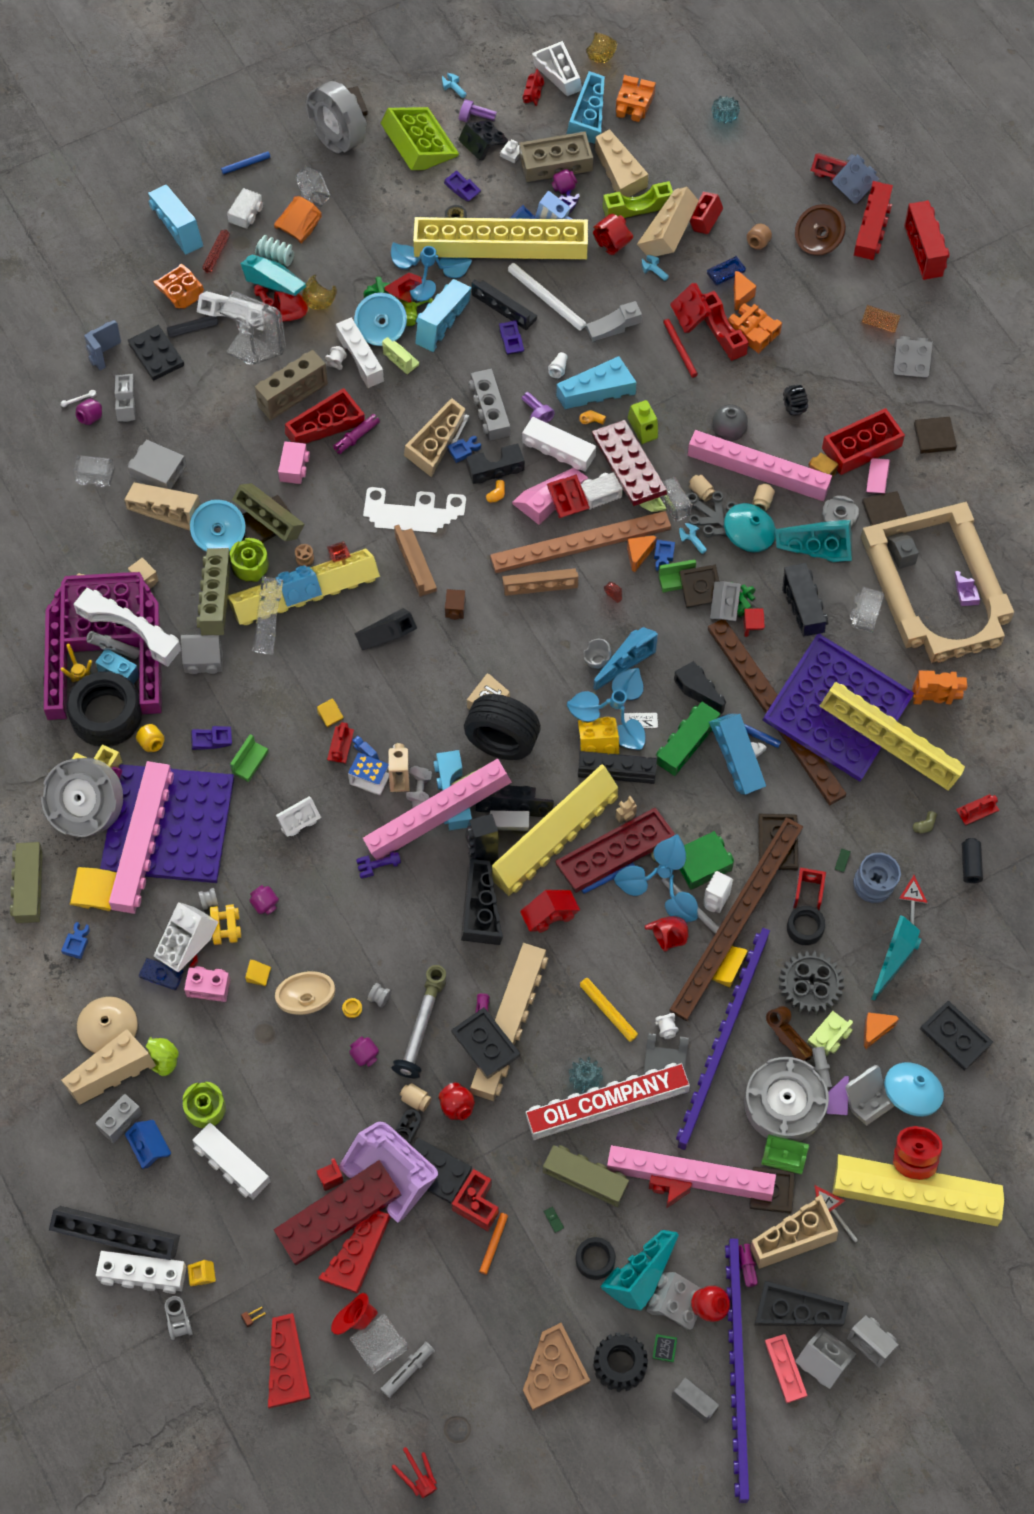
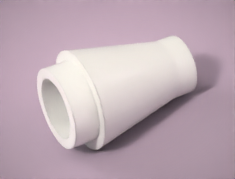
(558, 365)

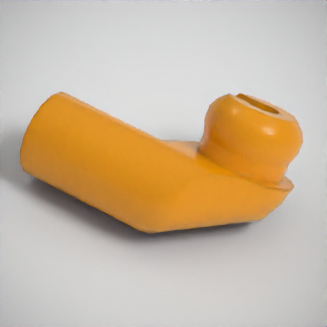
(591, 416)
(498, 493)

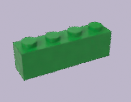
(687, 739)

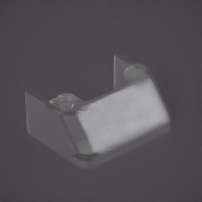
(262, 324)

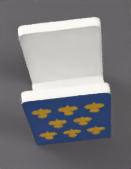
(368, 774)

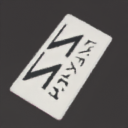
(647, 720)

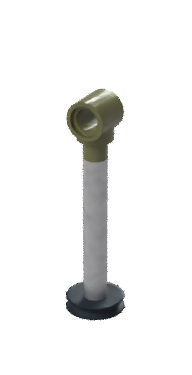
(407, 1066)

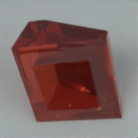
(338, 551)

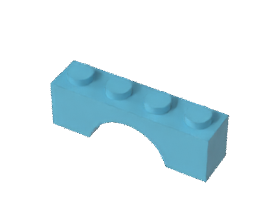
(449, 769)

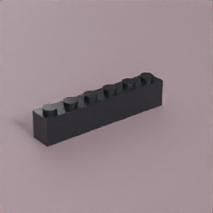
(114, 1232)

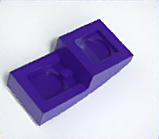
(463, 188)
(511, 337)
(211, 739)

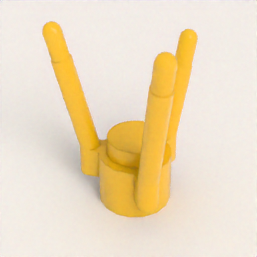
(78, 671)

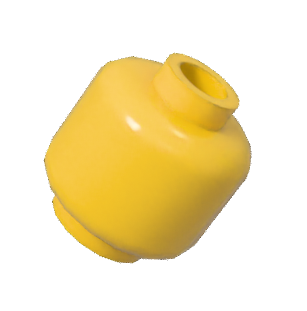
(150, 738)

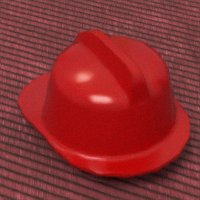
(355, 1315)

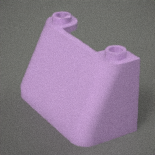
(403, 1163)

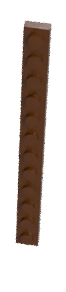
(765, 696)
(736, 919)

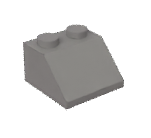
(201, 654)
(872, 1340)
(825, 1358)

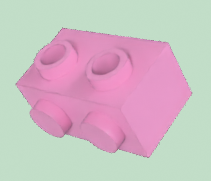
(293, 462)
(207, 984)

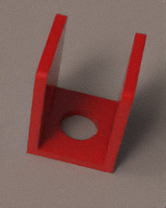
(819, 879)

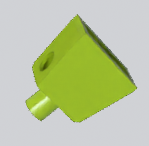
(640, 416)

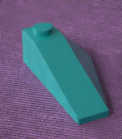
(271, 275)

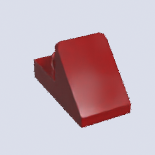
(401, 287)
(676, 1188)

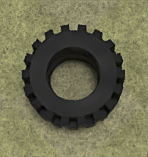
(624, 1344)

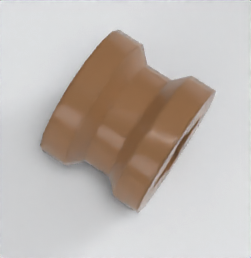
(301, 551)

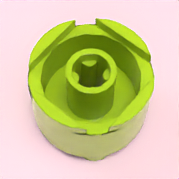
(249, 559)
(204, 1094)

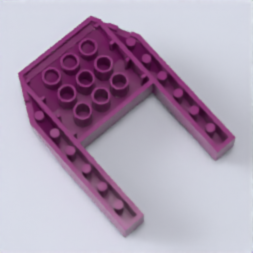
(67, 627)

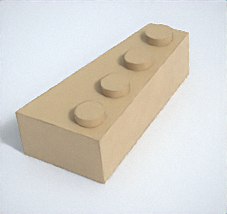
(620, 166)
(669, 224)
(431, 441)
(162, 504)
(108, 1067)
(797, 1234)

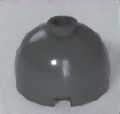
(730, 422)

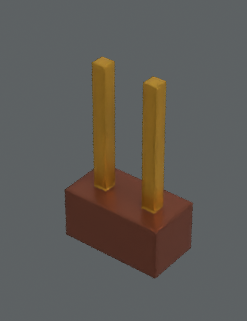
(246, 1317)

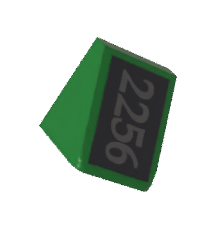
(664, 1348)

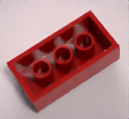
(926, 240)
(863, 441)

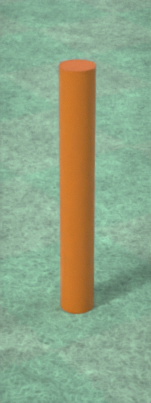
(493, 1243)

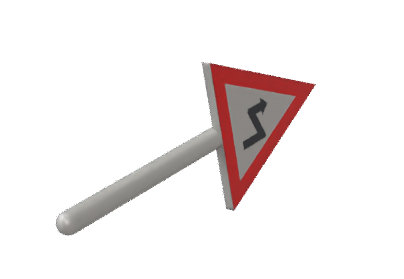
(914, 894)
(833, 1202)

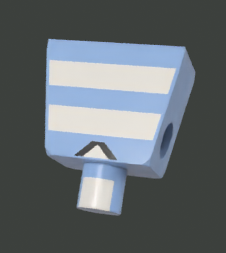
(552, 208)

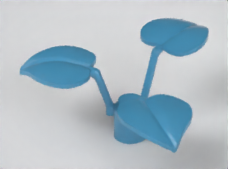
(404, 257)
(625, 687)
(671, 857)

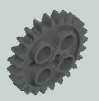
(810, 999)

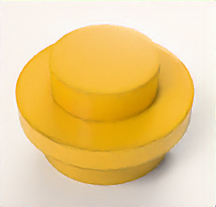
(352, 1008)

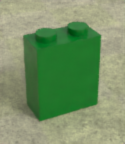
(704, 858)

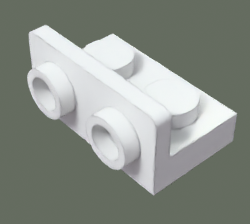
(298, 816)

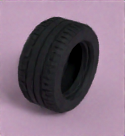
(99, 685)
(502, 727)

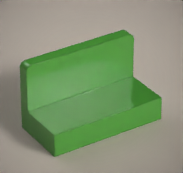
(670, 577)
(248, 759)

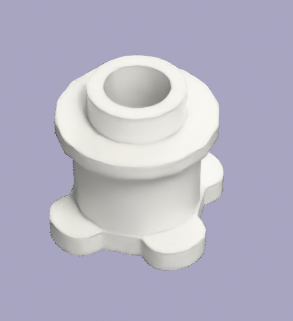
(336, 357)
(667, 1026)

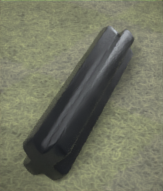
(192, 325)

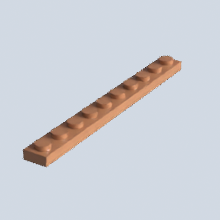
(580, 542)

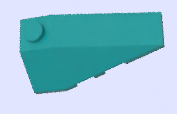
(824, 540)
(900, 950)
(639, 1278)

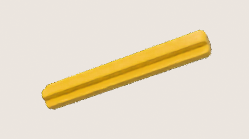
(608, 1009)

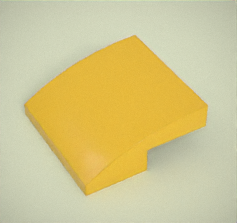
(92, 888)

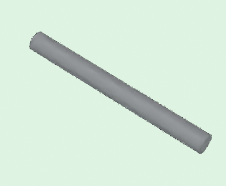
(701, 915)

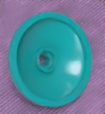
(749, 527)

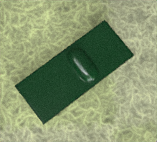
(842, 860)
(553, 1219)

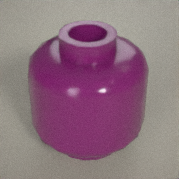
(564, 181)
(88, 411)
(264, 900)
(364, 1051)

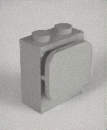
(156, 465)

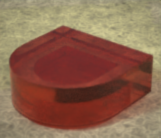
(613, 591)

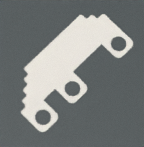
(418, 517)

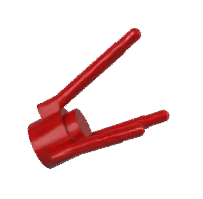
(425, 1484)

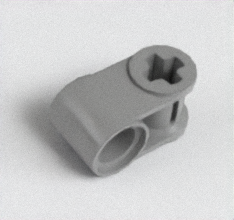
(178, 1321)

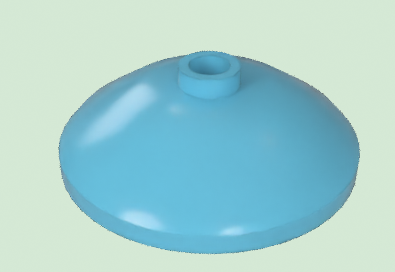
(372, 310)
(217, 514)
(914, 1089)

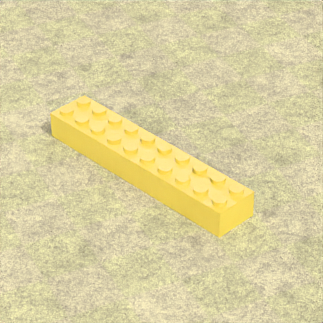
(502, 238)

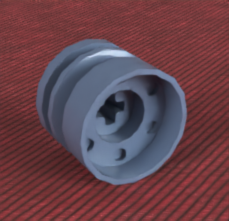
(880, 869)

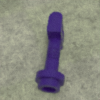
(370, 865)

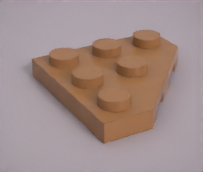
(554, 1369)

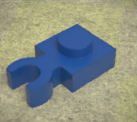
(461, 449)
(663, 553)
(364, 748)
(76, 943)

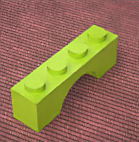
(649, 202)

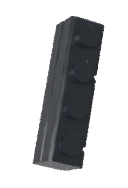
(619, 766)

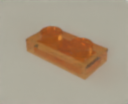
(881, 318)

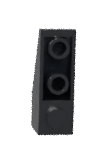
(386, 629)
(695, 685)

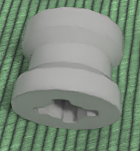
(208, 899)
(379, 995)

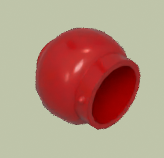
(456, 1102)
(711, 1303)

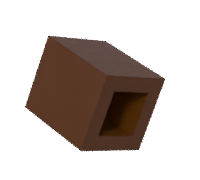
(455, 604)

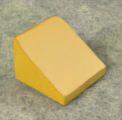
(329, 712)
(257, 973)
(201, 1273)

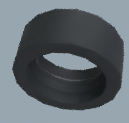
(806, 911)
(591, 1242)

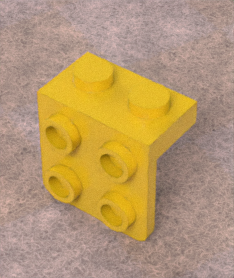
(599, 736)

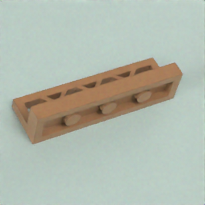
(415, 561)
(540, 582)

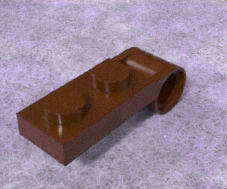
(787, 1034)

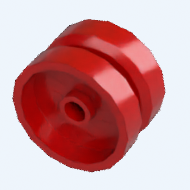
(917, 1152)

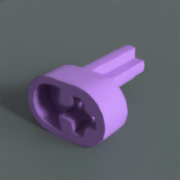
(469, 108)
(541, 412)

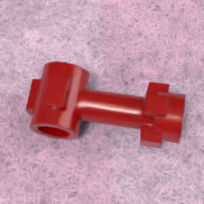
(261, 291)

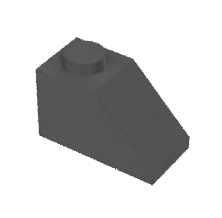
(902, 549)

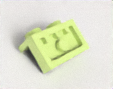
(399, 356)
(831, 1033)

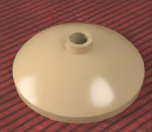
(305, 993)
(94, 1033)

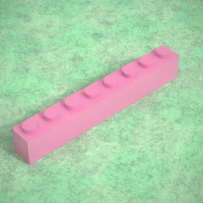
(759, 465)
(437, 810)
(141, 837)
(701, 1174)

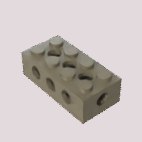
(551, 155)
(291, 384)

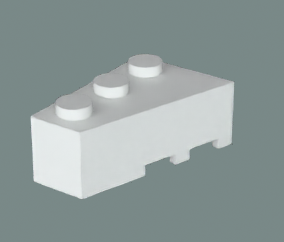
(558, 68)

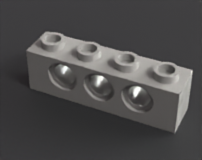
(489, 404)

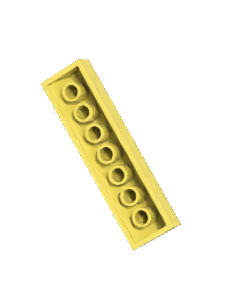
(331, 578)
(892, 736)
(554, 831)
(937, 1195)

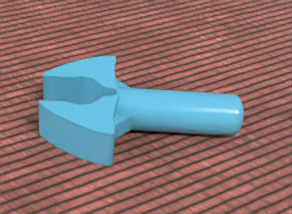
(448, 84)
(653, 267)
(692, 536)

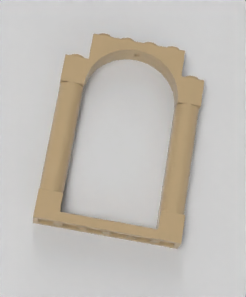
(911, 627)

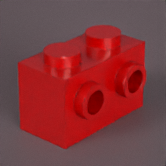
(827, 166)
(706, 213)

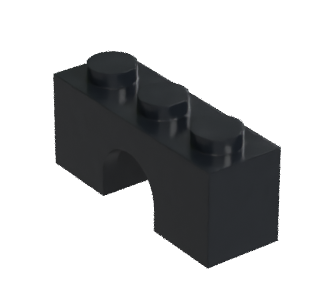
(482, 470)

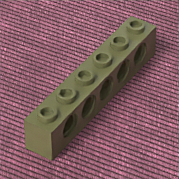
(215, 591)

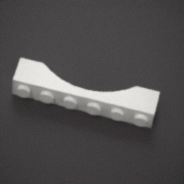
(96, 608)

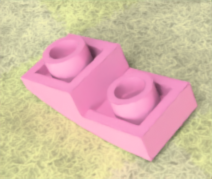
(878, 476)

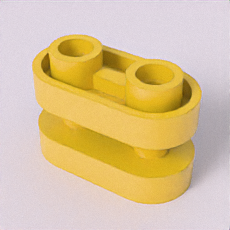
(233, 930)

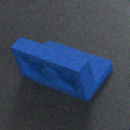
(147, 1142)

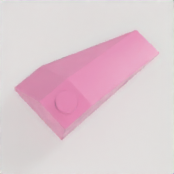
(537, 501)

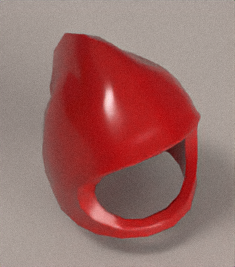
(290, 306)
(669, 932)

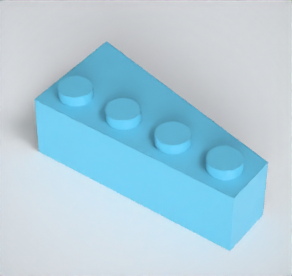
(588, 109)
(176, 218)
(441, 314)
(596, 384)

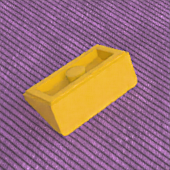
(730, 967)

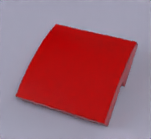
(568, 496)

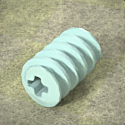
(275, 251)

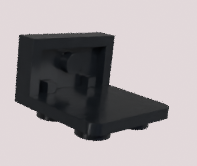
(480, 136)

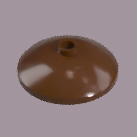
(813, 223)

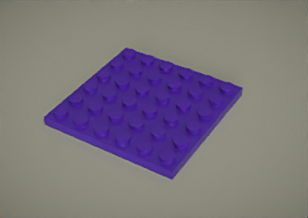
(801, 718)
(191, 828)

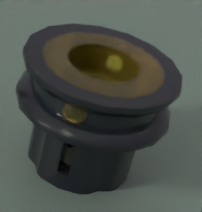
(455, 211)

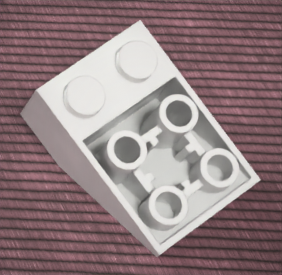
(184, 936)

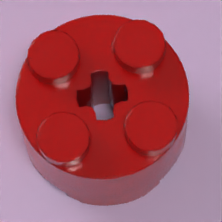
(612, 233)

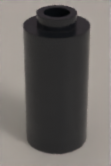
(972, 861)

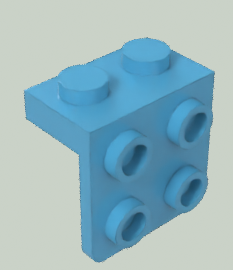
(299, 585)

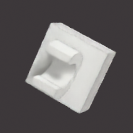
(510, 151)

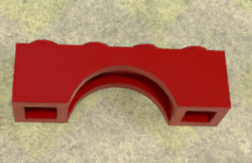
(732, 341)

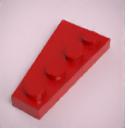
(354, 1259)
(287, 1370)

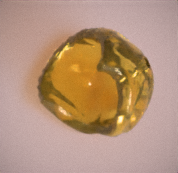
(601, 48)
(317, 296)

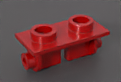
(534, 87)
(340, 743)
(978, 809)

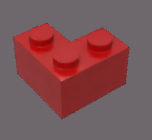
(549, 908)
(471, 1202)

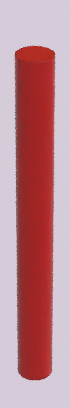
(680, 348)

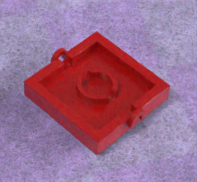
(690, 307)

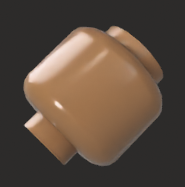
(759, 236)

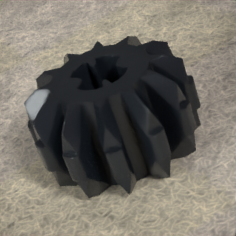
(795, 399)

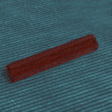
(216, 251)

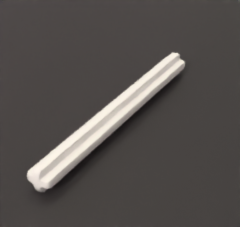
(546, 296)

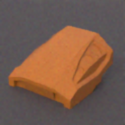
(299, 218)
(180, 287)

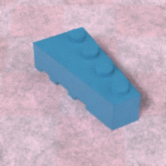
(738, 753)

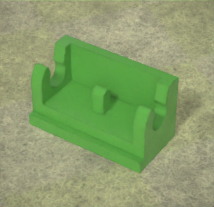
(785, 1154)

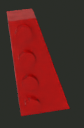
(874, 221)
(325, 419)

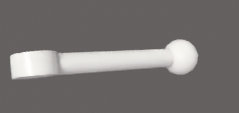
(92, 393)
(460, 429)

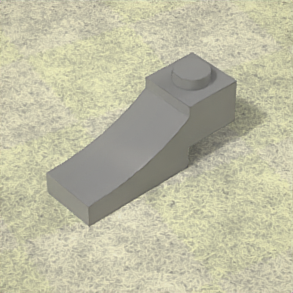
(616, 322)
(124, 397)

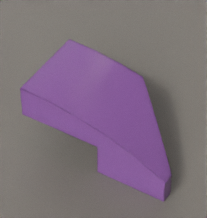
(966, 590)
(838, 1098)

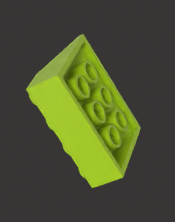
(418, 137)

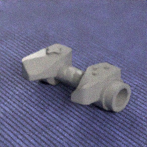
(422, 776)

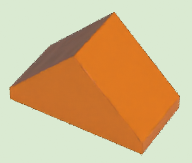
(743, 290)
(639, 550)
(877, 1026)

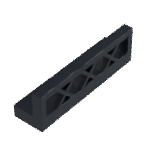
(503, 304)

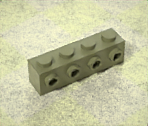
(268, 512)
(27, 882)
(585, 1175)

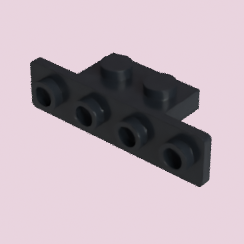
(516, 799)

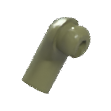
(925, 825)

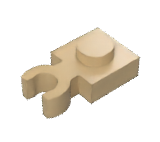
(626, 811)

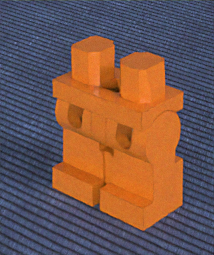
(634, 98)
(755, 326)
(938, 687)

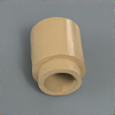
(701, 487)
(763, 496)
(415, 1097)

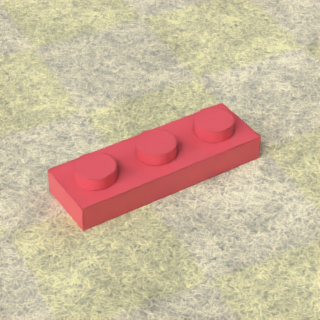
(785, 1368)

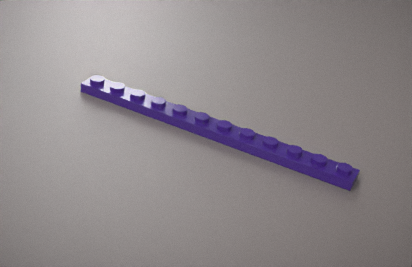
(720, 1044)
(739, 1443)

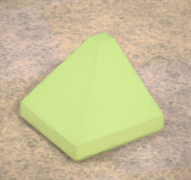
(654, 505)

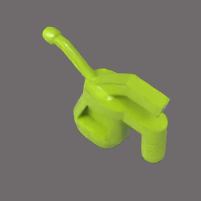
(411, 310)

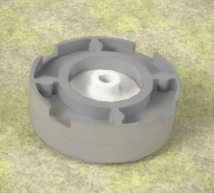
(336, 116)
(82, 797)
(786, 1099)

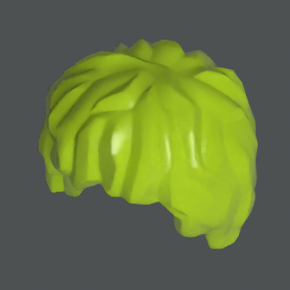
(163, 1054)

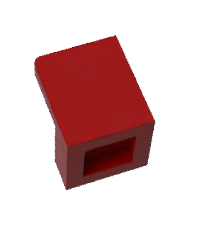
(753, 620)
(330, 1175)

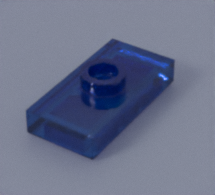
(725, 270)
(160, 974)

